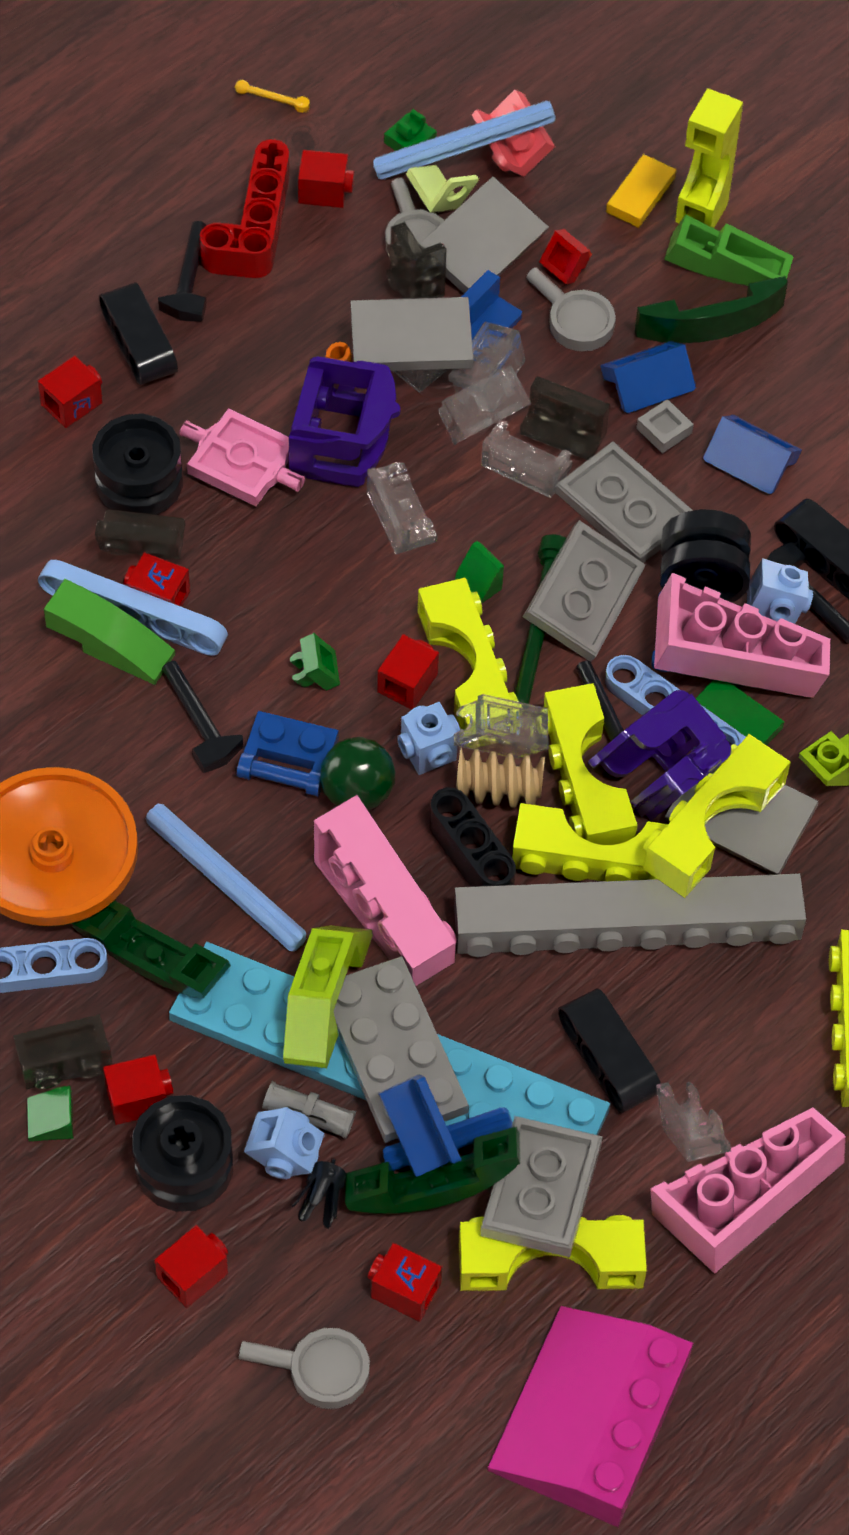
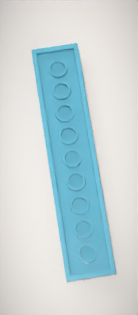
(250, 1013)

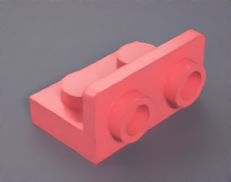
(521, 151)

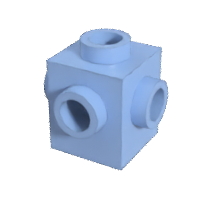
(779, 591)
(428, 737)
(284, 1142)

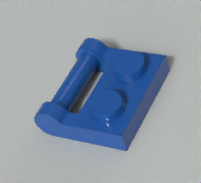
(289, 743)

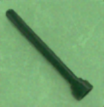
(547, 552)

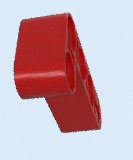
(251, 247)

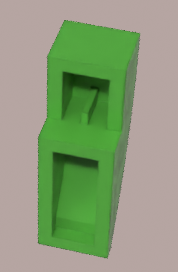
(725, 253)
(107, 632)

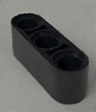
(138, 333)
(820, 539)
(465, 829)
(609, 1050)

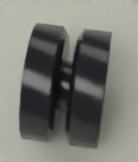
(137, 464)
(708, 551)
(183, 1153)

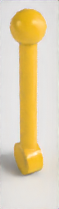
(301, 103)

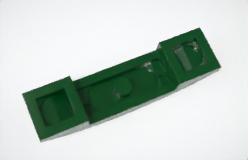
(716, 321)
(152, 952)
(382, 1191)

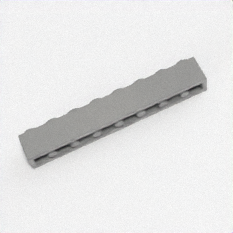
(628, 914)

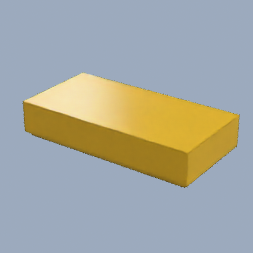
(641, 190)

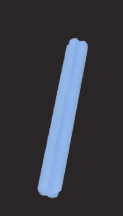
(464, 139)
(226, 877)

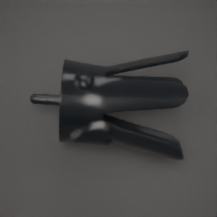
(324, 1179)

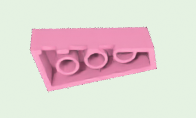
(735, 643)
(381, 890)
(741, 1195)

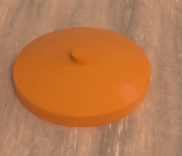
(62, 846)

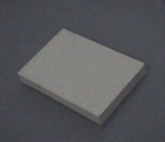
(485, 234)
(413, 333)
(621, 501)
(584, 591)
(764, 836)
(547, 1192)

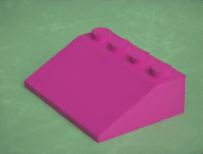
(592, 1411)

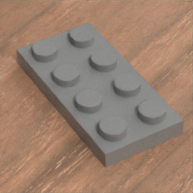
(393, 1040)

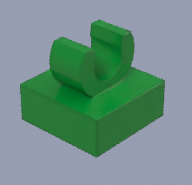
(409, 131)
(318, 663)

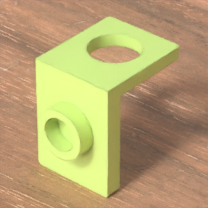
(438, 192)

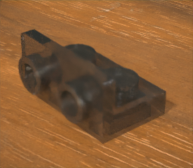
(565, 418)

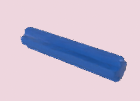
(461, 1133)

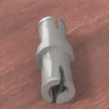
(320, 1113)

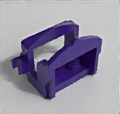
(375, 413)
(668, 736)

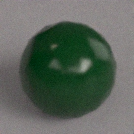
(359, 769)

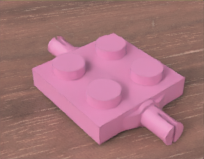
(241, 457)

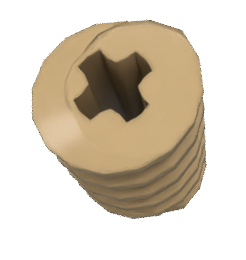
(500, 778)

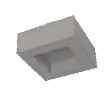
(664, 426)

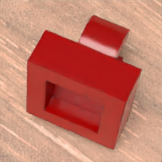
(565, 256)

